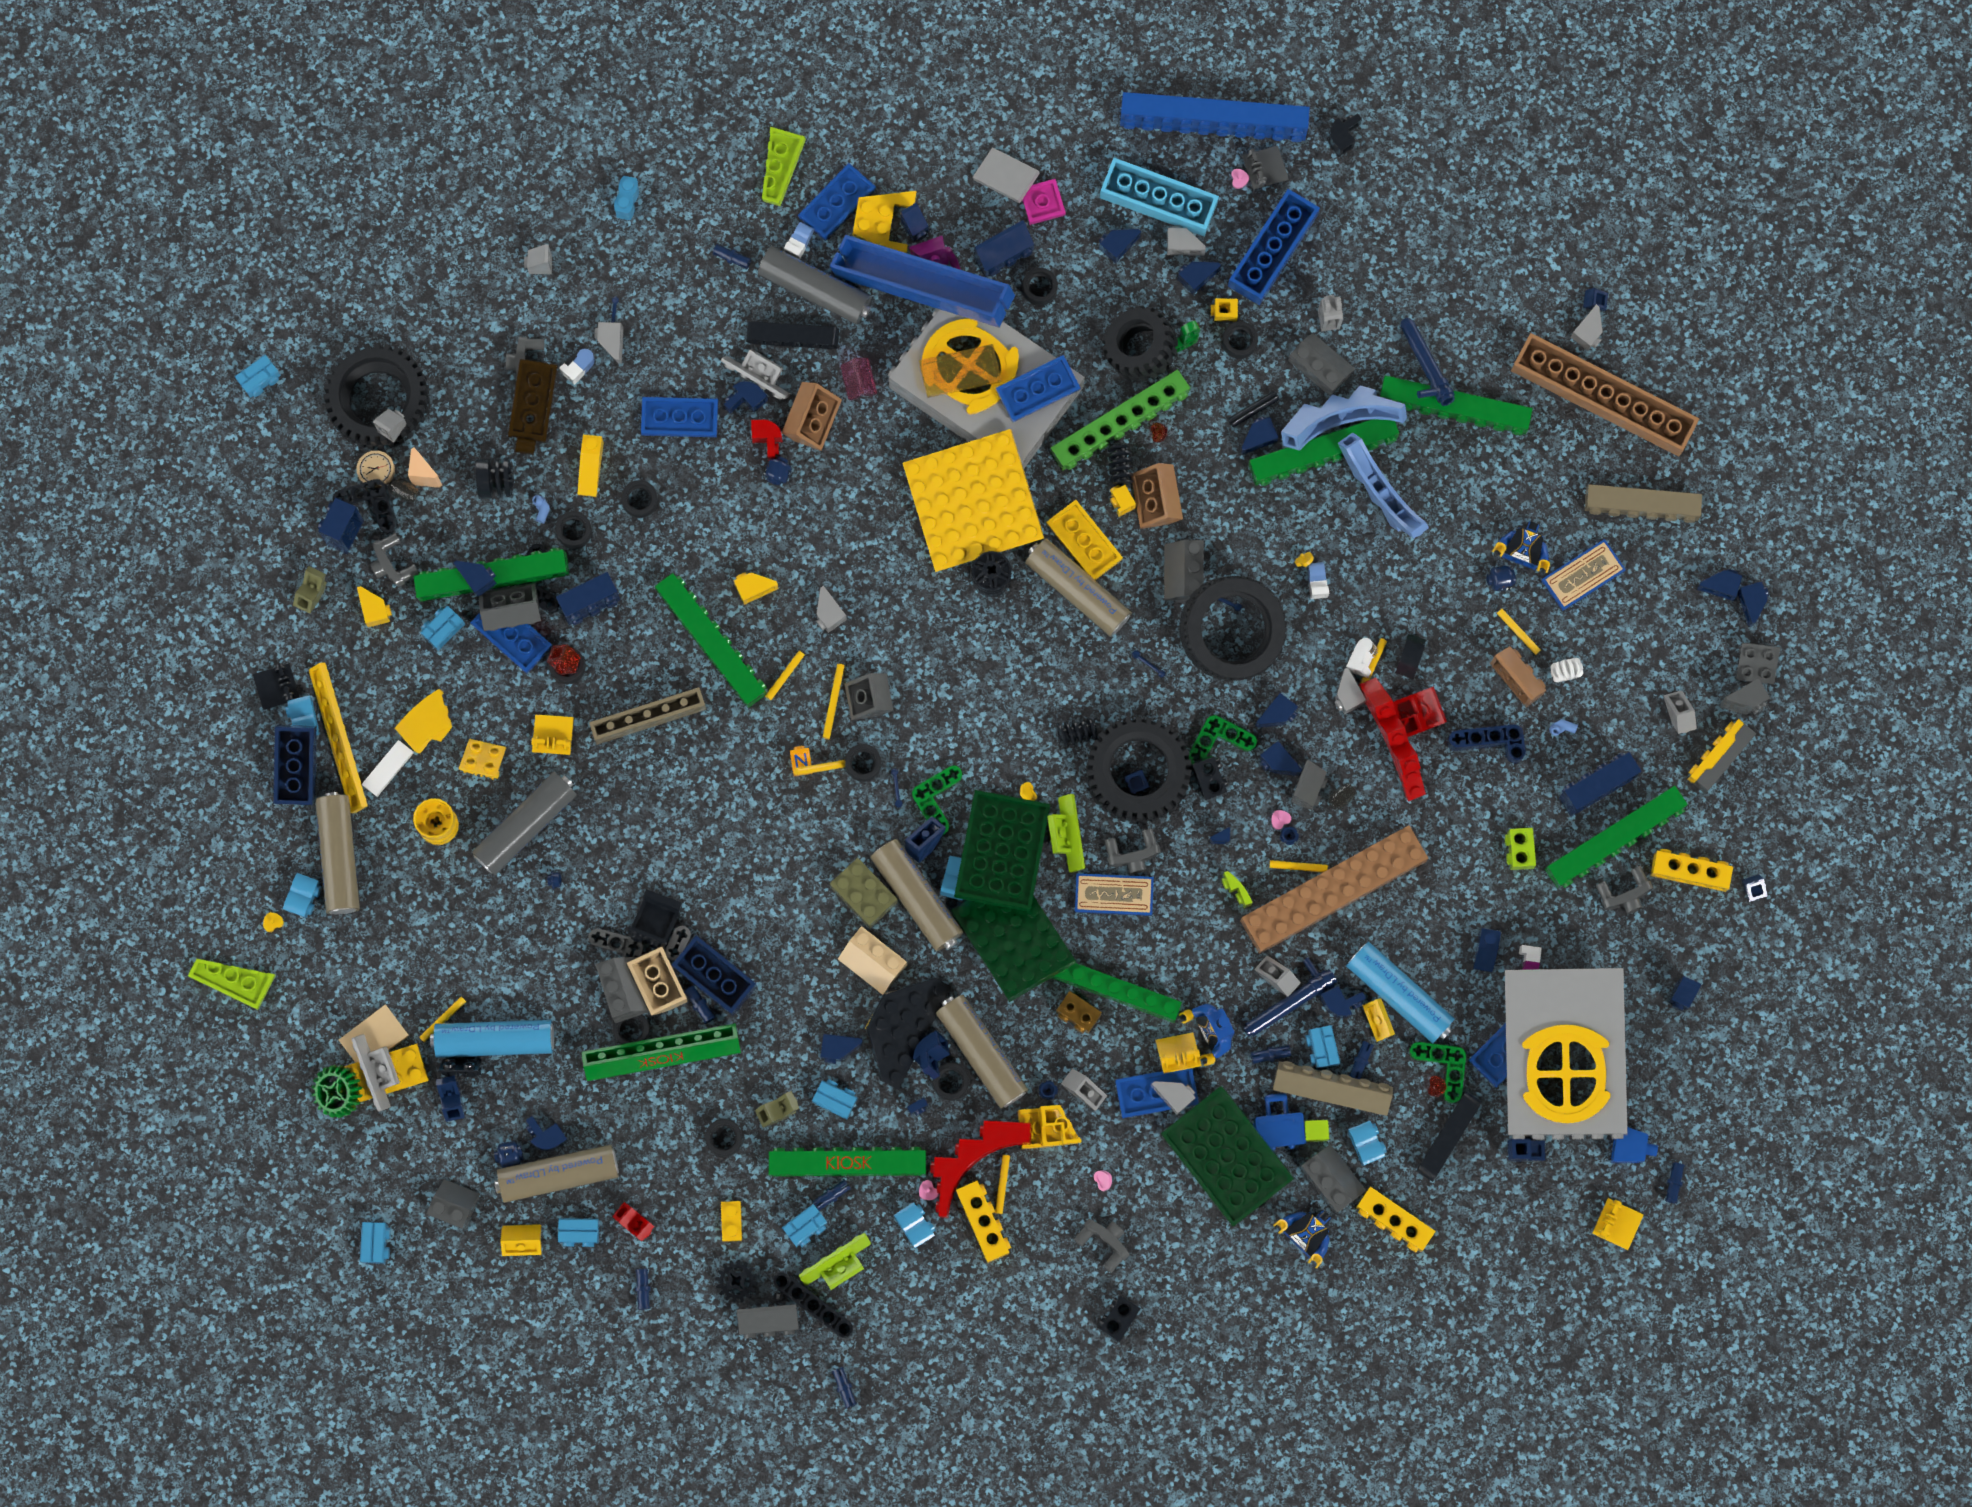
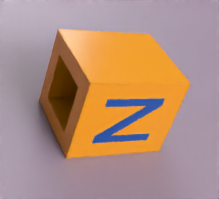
(800, 757)

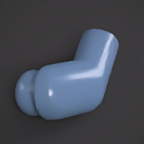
(543, 508)
(1562, 725)

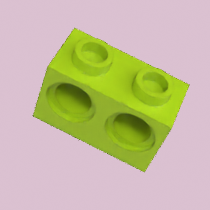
(1526, 849)

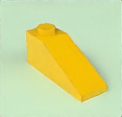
(590, 465)

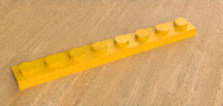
(337, 737)

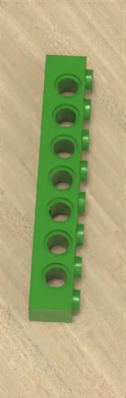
(1140, 401)

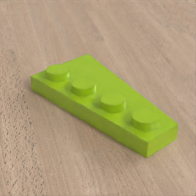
(782, 158)
(236, 982)

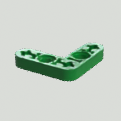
(1188, 335)
(1220, 733)
(928, 799)
(1451, 1065)

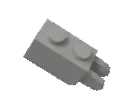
(1330, 313)

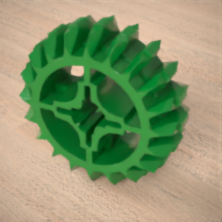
(344, 1089)

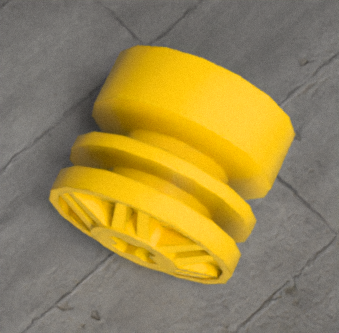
(431, 812)

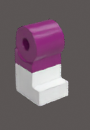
(1531, 957)

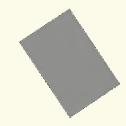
(1006, 175)

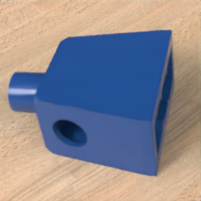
(1632, 1148)

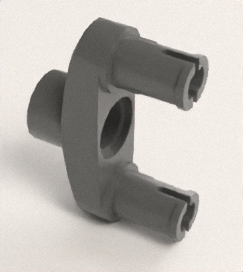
(523, 345)
(384, 567)
(1134, 860)
(1629, 899)
(1109, 1235)

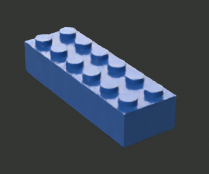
(1273, 247)

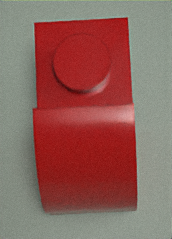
(767, 432)
(633, 1222)

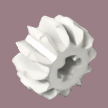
(1566, 670)

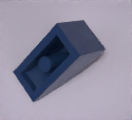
(914, 222)
(1118, 242)
(1197, 274)
(1260, 435)
(476, 576)
(1723, 584)
(1753, 601)
(1278, 713)
(1279, 761)
(924, 839)
(1486, 950)
(1684, 993)
(838, 1047)

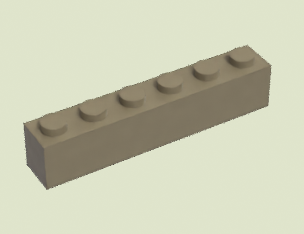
(1643, 502)
(647, 716)
(1333, 1088)

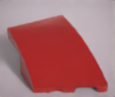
(1420, 711)

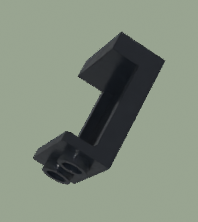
(655, 920)

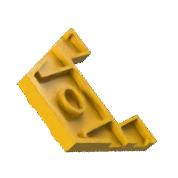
(875, 217)

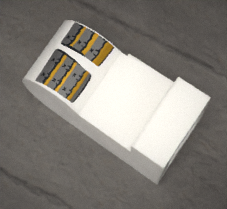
(1361, 657)

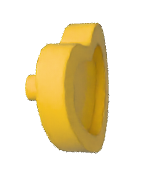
(1304, 559)
(1027, 791)
(272, 921)

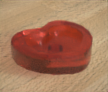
(1159, 432)
(1437, 1086)

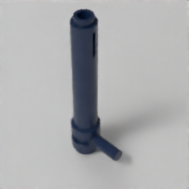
(1439, 385)
(1314, 987)

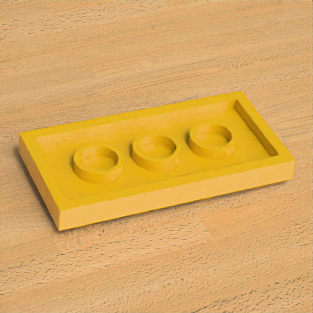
(1084, 540)
(408, 1067)

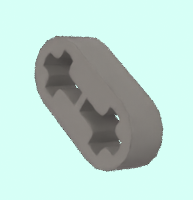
(674, 941)

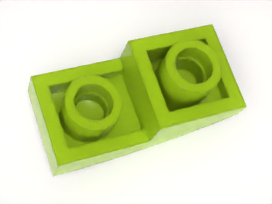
(1233, 884)

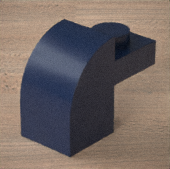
(746, 393)
(1337, 1005)
(929, 1052)
(450, 1098)
(549, 1139)
(1526, 1150)

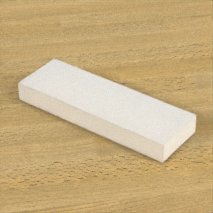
(387, 768)

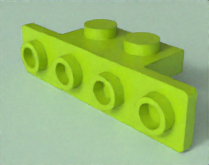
(1066, 833)
(838, 1265)

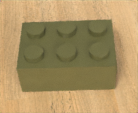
(863, 893)

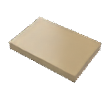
(380, 1031)

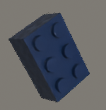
(340, 525)
(588, 599)

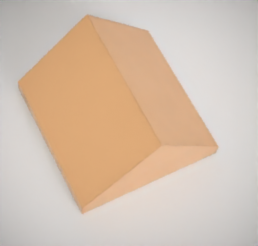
(420, 472)

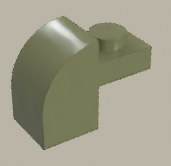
(311, 590)
(777, 1110)

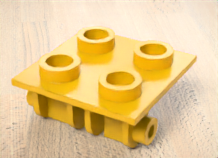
(552, 734)
(482, 759)
(1178, 1053)
(1617, 1223)

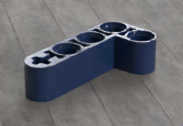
(1486, 741)

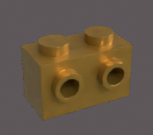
(1078, 1012)

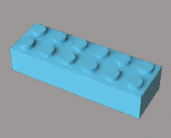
(1159, 196)

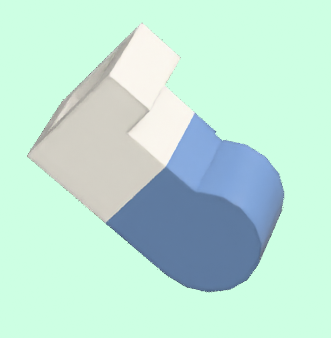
(799, 240)
(579, 366)
(1317, 581)

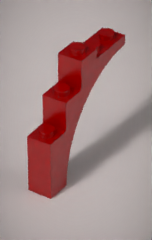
(1395, 736)
(969, 1151)

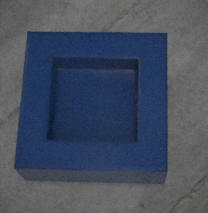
(1136, 782)
(918, 1107)

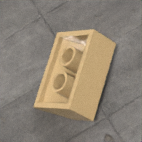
(872, 960)
(657, 981)

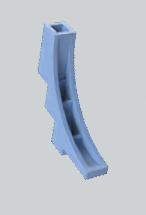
(1362, 405)
(1366, 471)

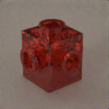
(563, 659)

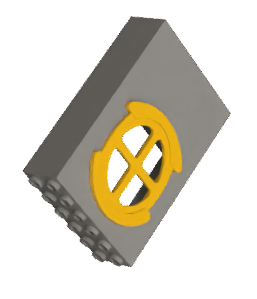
(981, 413)
(1566, 1008)

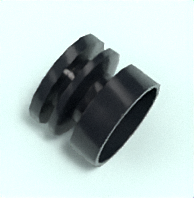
(494, 478)
(992, 584)

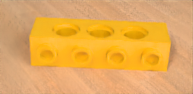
(1661, 869)
(1423, 1232)
(990, 1251)

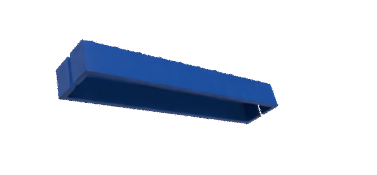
(1214, 117)
(922, 281)

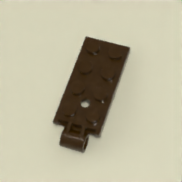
(532, 397)

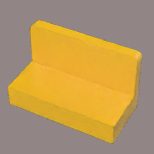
(521, 1240)

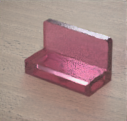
(858, 378)

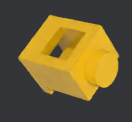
(1229, 305)
(1122, 500)

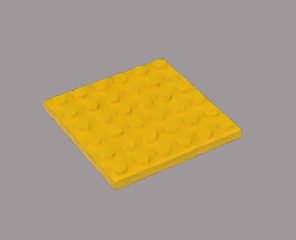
(973, 500)

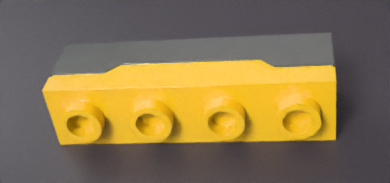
(1721, 756)

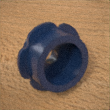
(1289, 840)
(554, 879)
(1048, 1095)

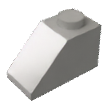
(1183, 242)
(539, 260)
(1589, 330)
(611, 339)
(390, 424)
(828, 611)
(1348, 694)
(1680, 712)
(1277, 975)
(1084, 1089)
(1174, 1094)

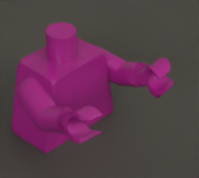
(935, 251)

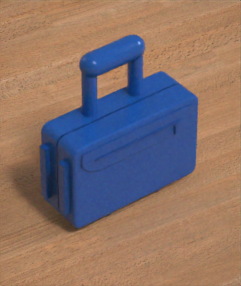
(1281, 1129)

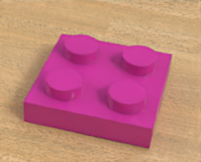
(1043, 202)

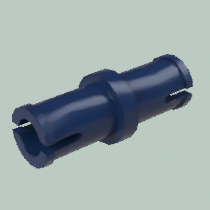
(731, 256)
(699, 1004)
(1270, 1054)
(1361, 1060)
(1674, 1183)
(831, 1195)
(642, 1289)
(844, 1388)

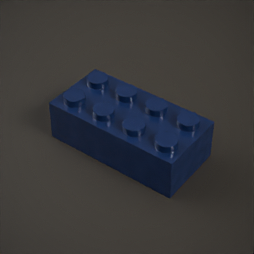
(295, 764)
(1599, 784)
(714, 975)

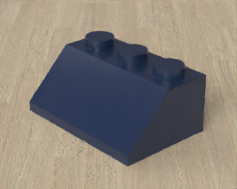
(1004, 249)

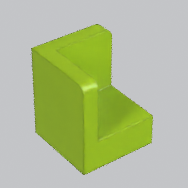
(1316, 1130)

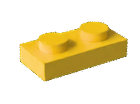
(1378, 1020)
(731, 1221)

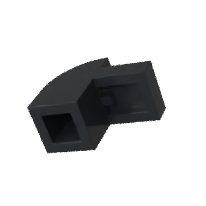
(1340, 136)
(1410, 656)

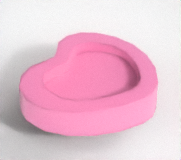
(1240, 178)
(1280, 819)
(1103, 1179)
(927, 1191)

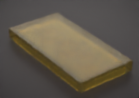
(960, 370)

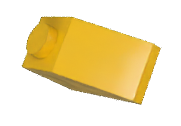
(753, 586)
(373, 608)

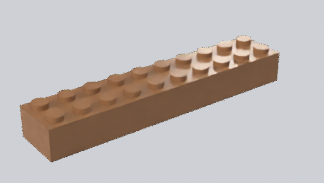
(1605, 394)
(1334, 889)

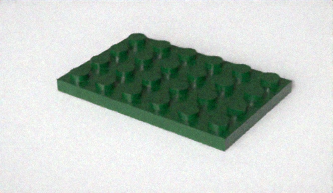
(1002, 851)
(1014, 944)
(1227, 1156)

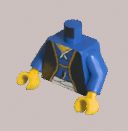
(1525, 547)
(1215, 1028)
(1307, 1233)

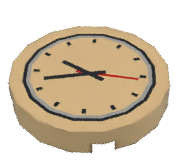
(375, 466)

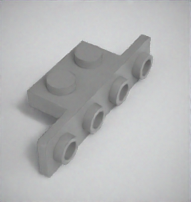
(759, 370)
(377, 1070)

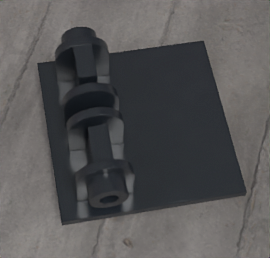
(276, 686)
(452, 1065)

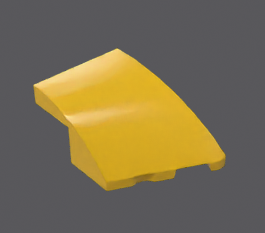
(425, 722)
(1049, 1127)

